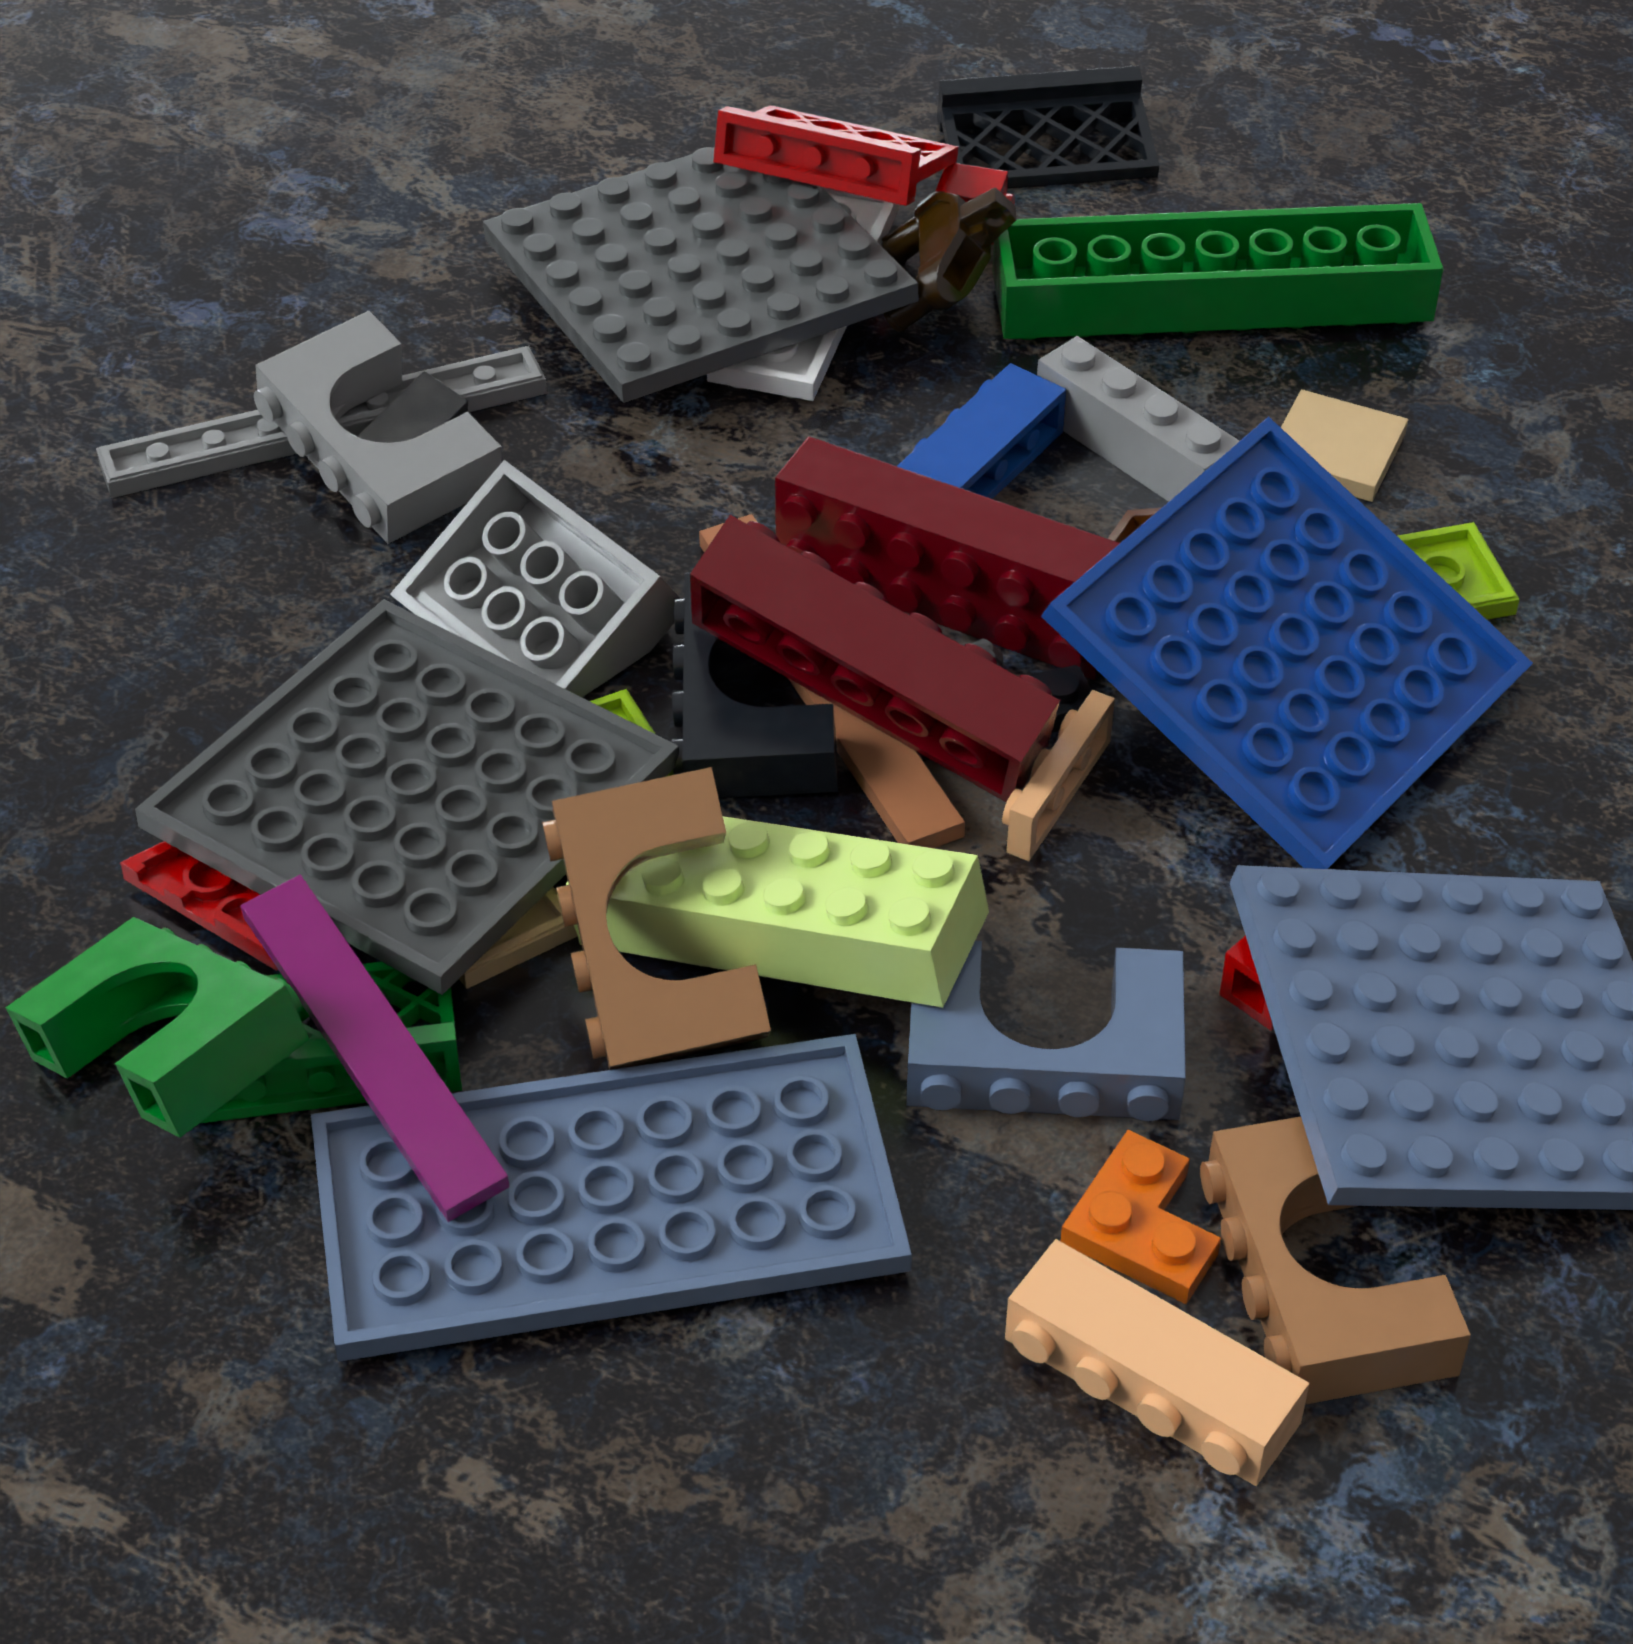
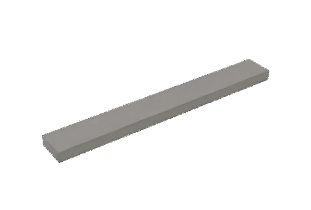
(251, 439)

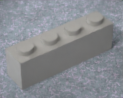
(1132, 420)

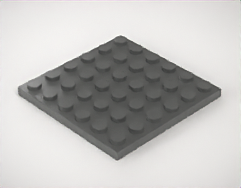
(695, 269)
(403, 790)

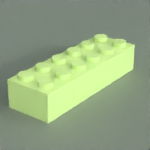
(808, 910)

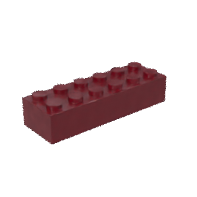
(936, 547)
(871, 657)

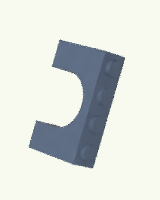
(1122, 1072)

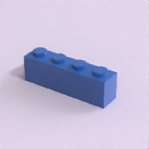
(993, 433)

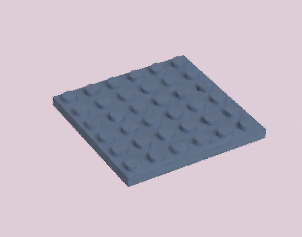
(1450, 1034)

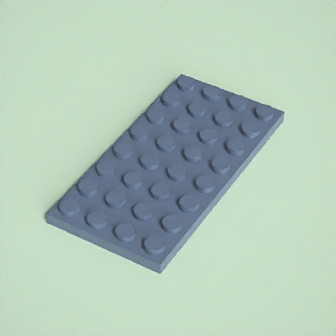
(618, 1199)

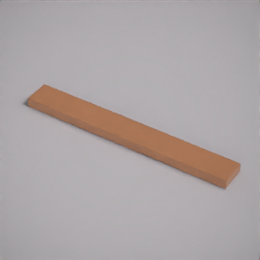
(886, 770)

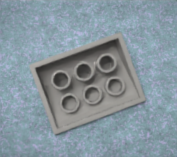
(539, 586)

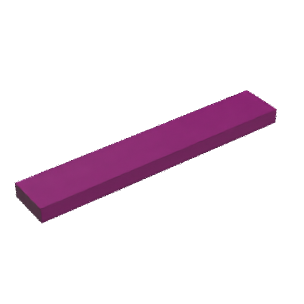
(375, 1048)

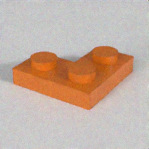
(1126, 1222)

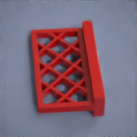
(828, 152)

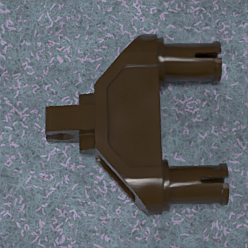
(952, 248)

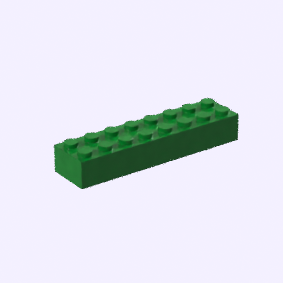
(1216, 271)

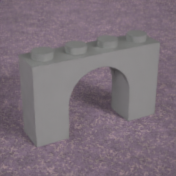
(386, 483)

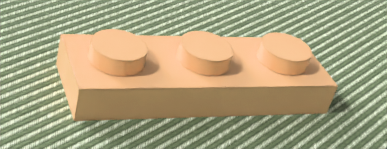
(1058, 775)

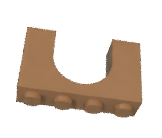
(600, 842)
(1321, 1331)

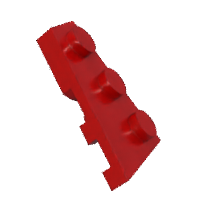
(196, 893)

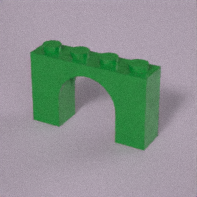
(225, 1035)

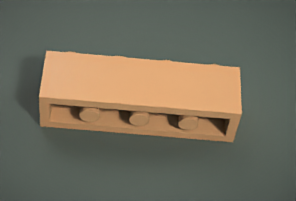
(1155, 1362)

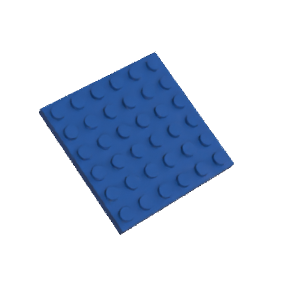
(1288, 644)

